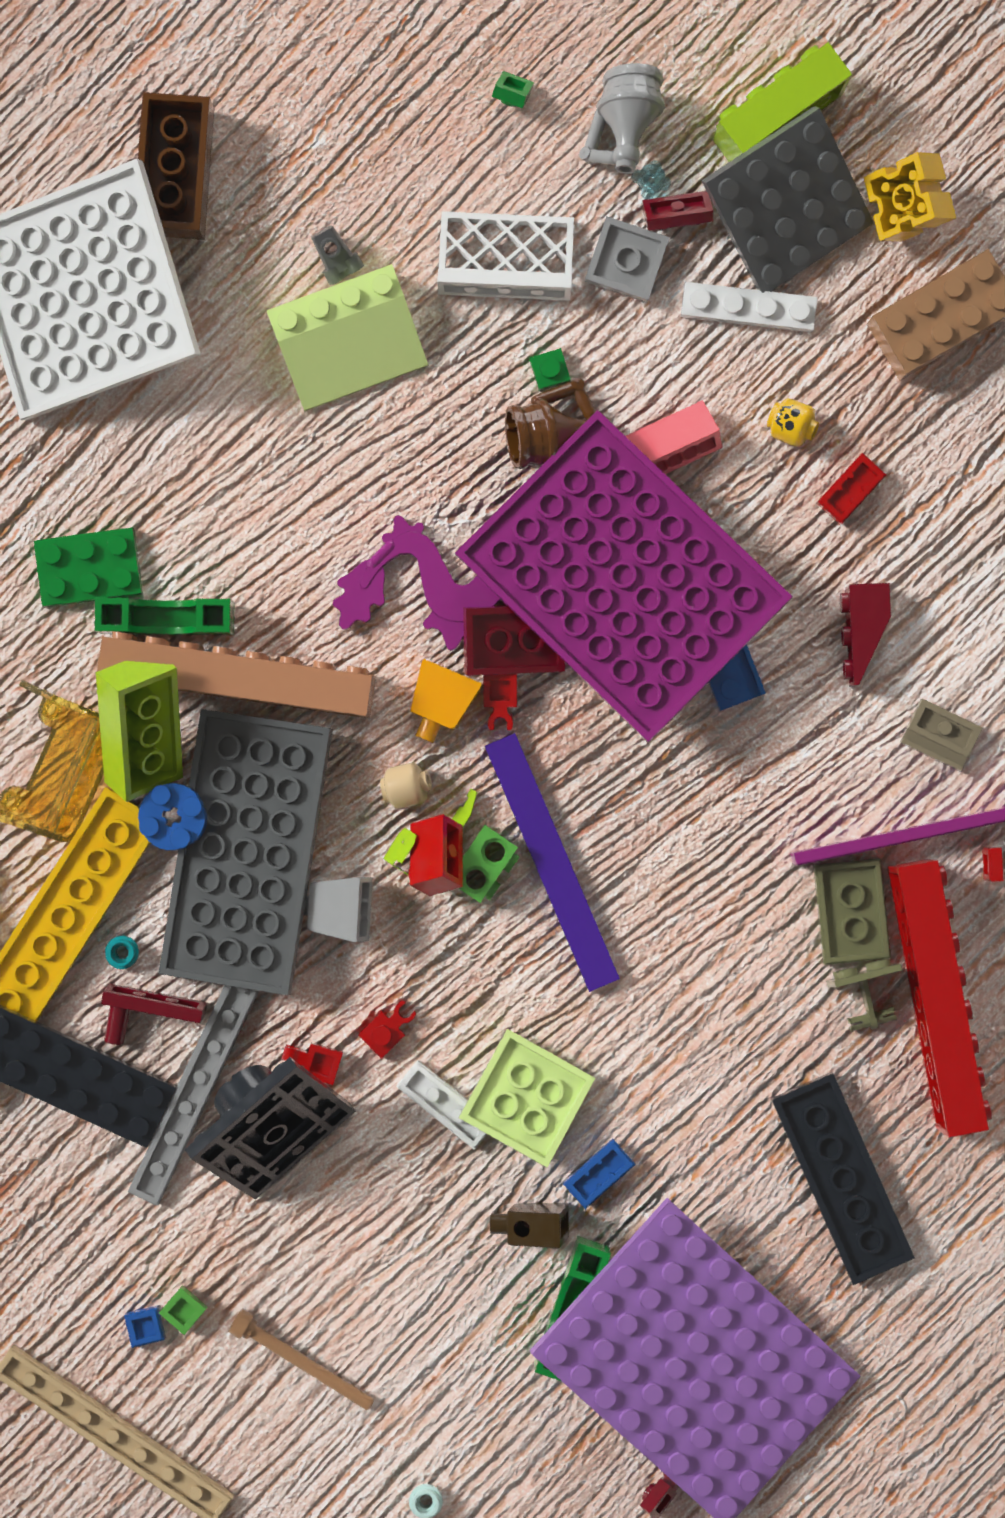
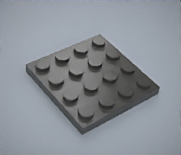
(788, 200)

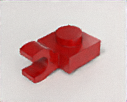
(319, 1060)

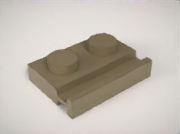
(941, 735)

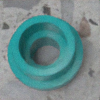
(112, 956)

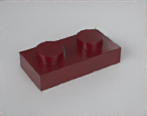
(677, 210)

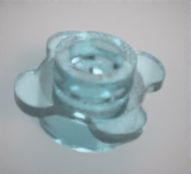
(653, 170)

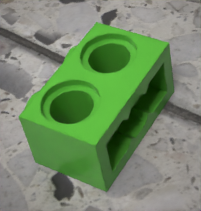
(476, 860)

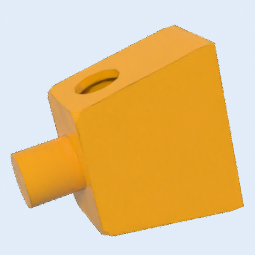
(441, 699)

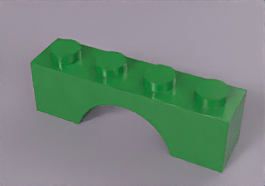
(165, 617)
(583, 1266)

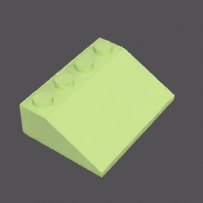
(347, 337)

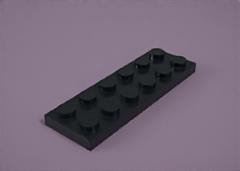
(81, 1078)
(842, 1178)

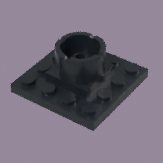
(267, 1125)

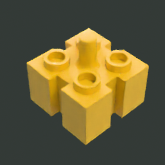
(909, 197)

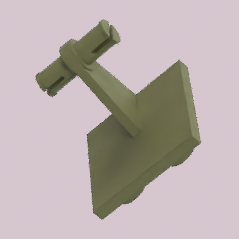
(851, 975)

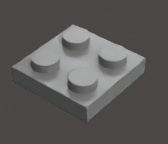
(626, 259)

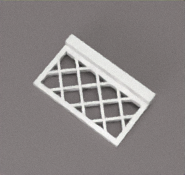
(499, 282)

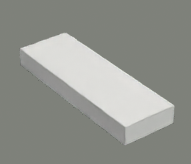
(439, 1101)

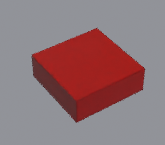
(992, 864)

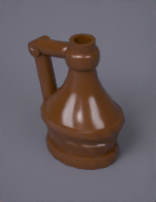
(539, 428)

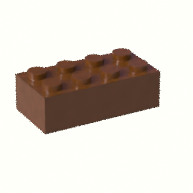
(177, 159)

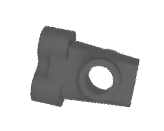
(340, 262)

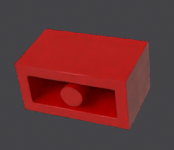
(436, 855)

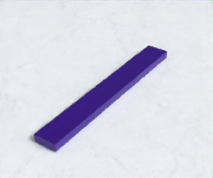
(552, 862)

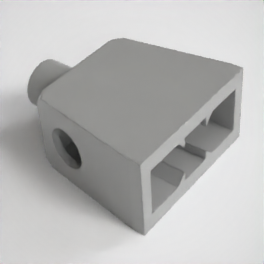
(340, 908)

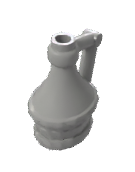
(628, 106)

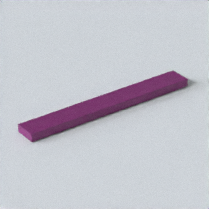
(898, 836)

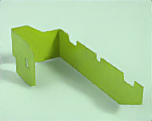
(399, 850)

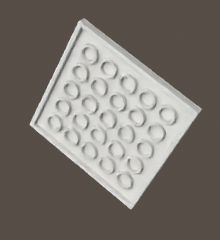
(88, 292)

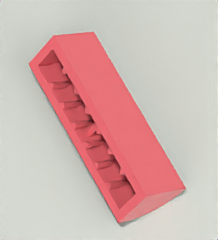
(679, 438)

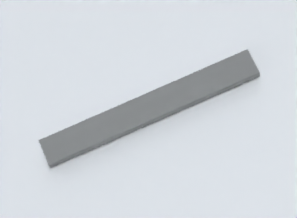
(192, 1093)

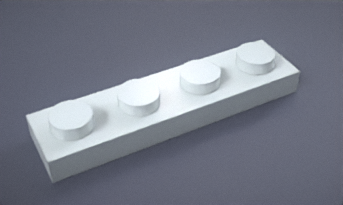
(748, 307)

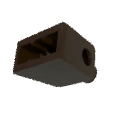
(546, 1221)

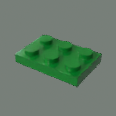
(88, 567)

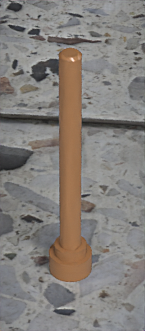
(247, 1327)

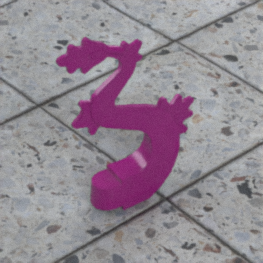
(445, 598)

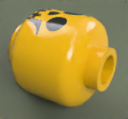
(792, 422)

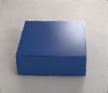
(145, 1326)

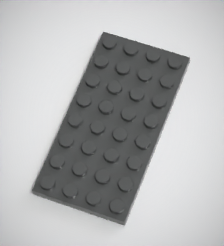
(248, 875)

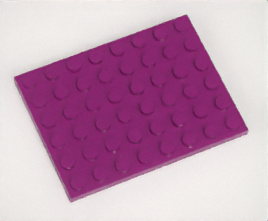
(623, 576)

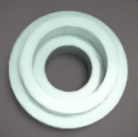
(421, 1510)

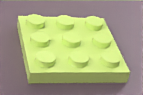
(526, 1098)

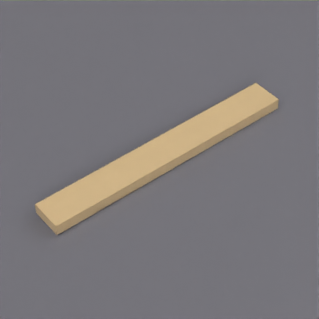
(113, 1434)

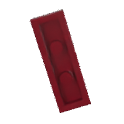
(123, 999)

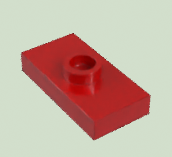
(851, 489)

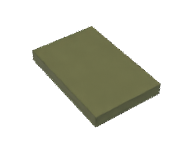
(852, 911)

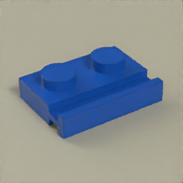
(737, 681)

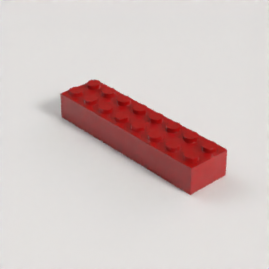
(938, 997)

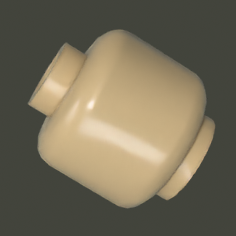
(405, 785)

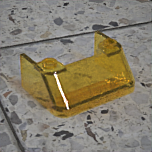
(64, 774)

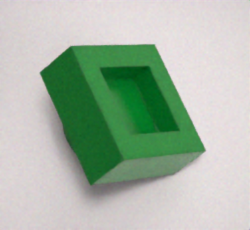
(512, 90)
(549, 369)

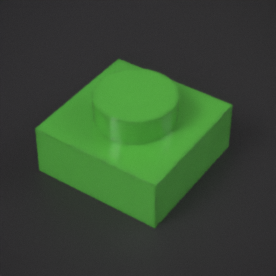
(183, 1310)

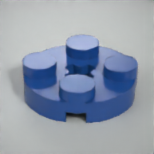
(154, 824)

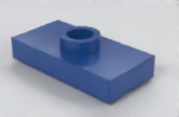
(599, 1173)

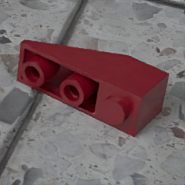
(866, 618)

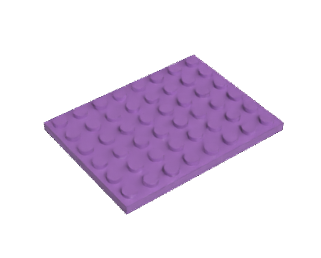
(695, 1362)

